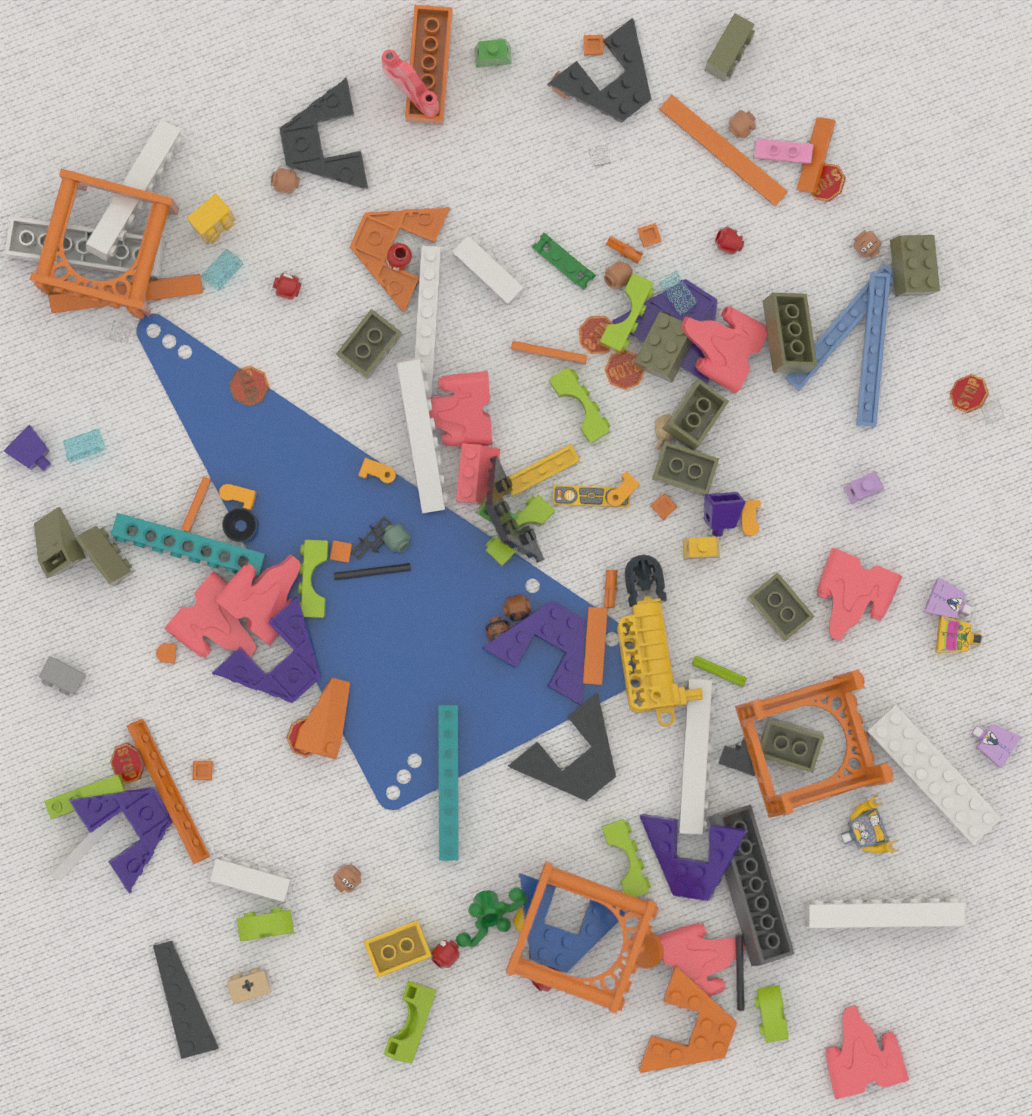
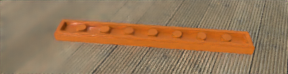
(723, 150)
(157, 289)
(168, 791)

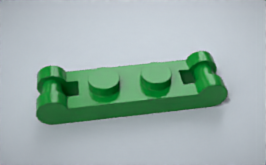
(563, 261)

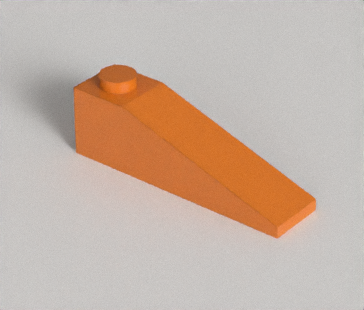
(325, 724)

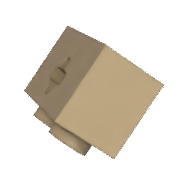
(260, 987)

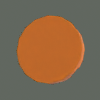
(652, 952)

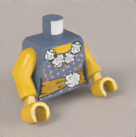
(868, 829)

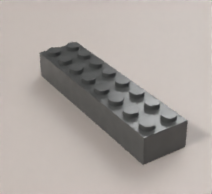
(754, 892)

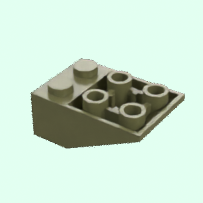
(56, 544)

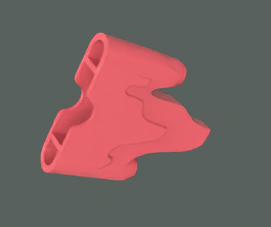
(407, 80)
(726, 347)
(462, 411)
(853, 589)
(261, 598)
(209, 620)
(699, 956)
(862, 1060)

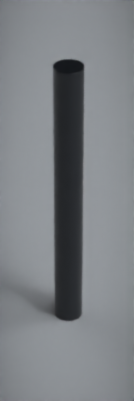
(372, 571)
(740, 972)

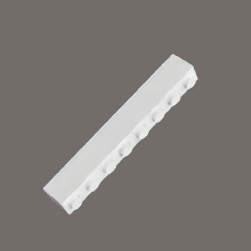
(141, 176)
(428, 310)
(421, 435)
(695, 759)

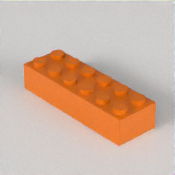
(430, 57)

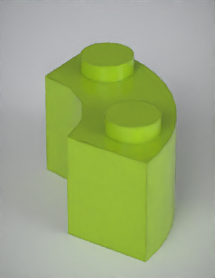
(265, 925)
(773, 1020)

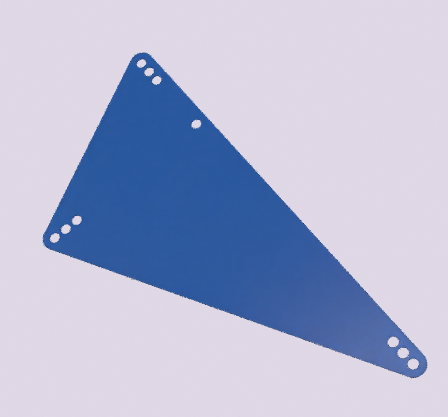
(396, 635)

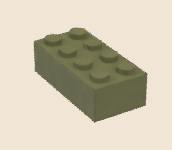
(789, 333)

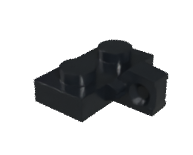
(737, 758)

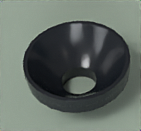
(230, 520)

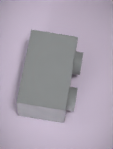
(62, 676)

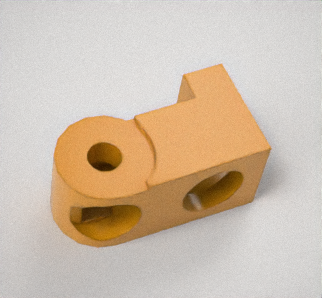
(383, 472)
(625, 489)
(234, 493)
(748, 518)

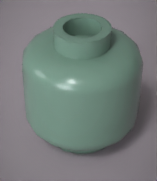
(397, 538)

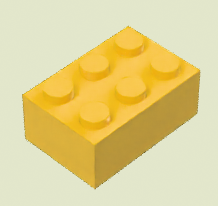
(212, 219)
(397, 948)

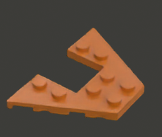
(377, 234)
(709, 1035)

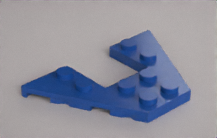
(556, 946)

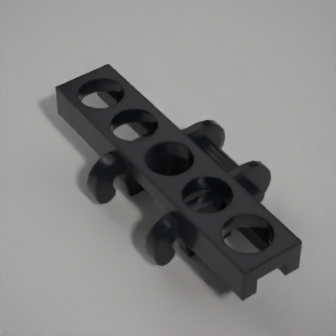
(370, 544)

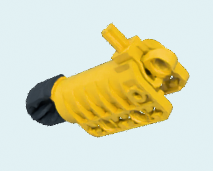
(650, 646)

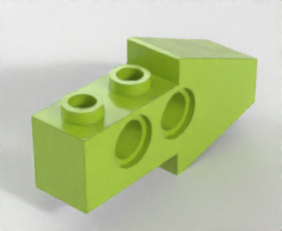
(61, 806)

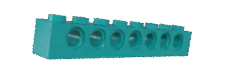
(124, 522)
(448, 783)

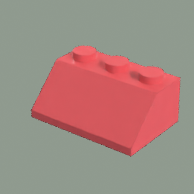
(474, 472)

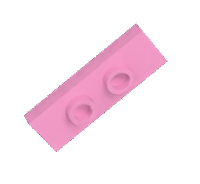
(784, 151)

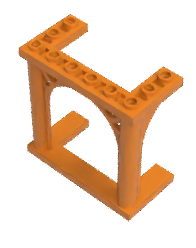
(136, 294)
(868, 773)
(575, 986)

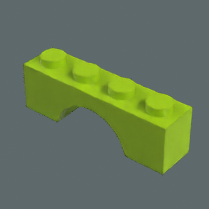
(616, 335)
(566, 384)
(536, 512)
(314, 553)
(618, 835)
(405, 1043)

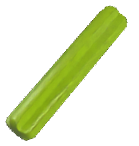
(719, 671)

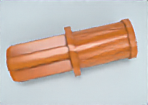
(625, 250)
(610, 588)

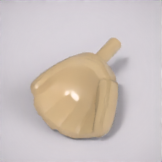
(660, 433)

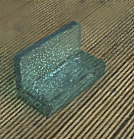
(222, 270)
(678, 293)
(84, 445)

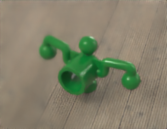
(489, 913)

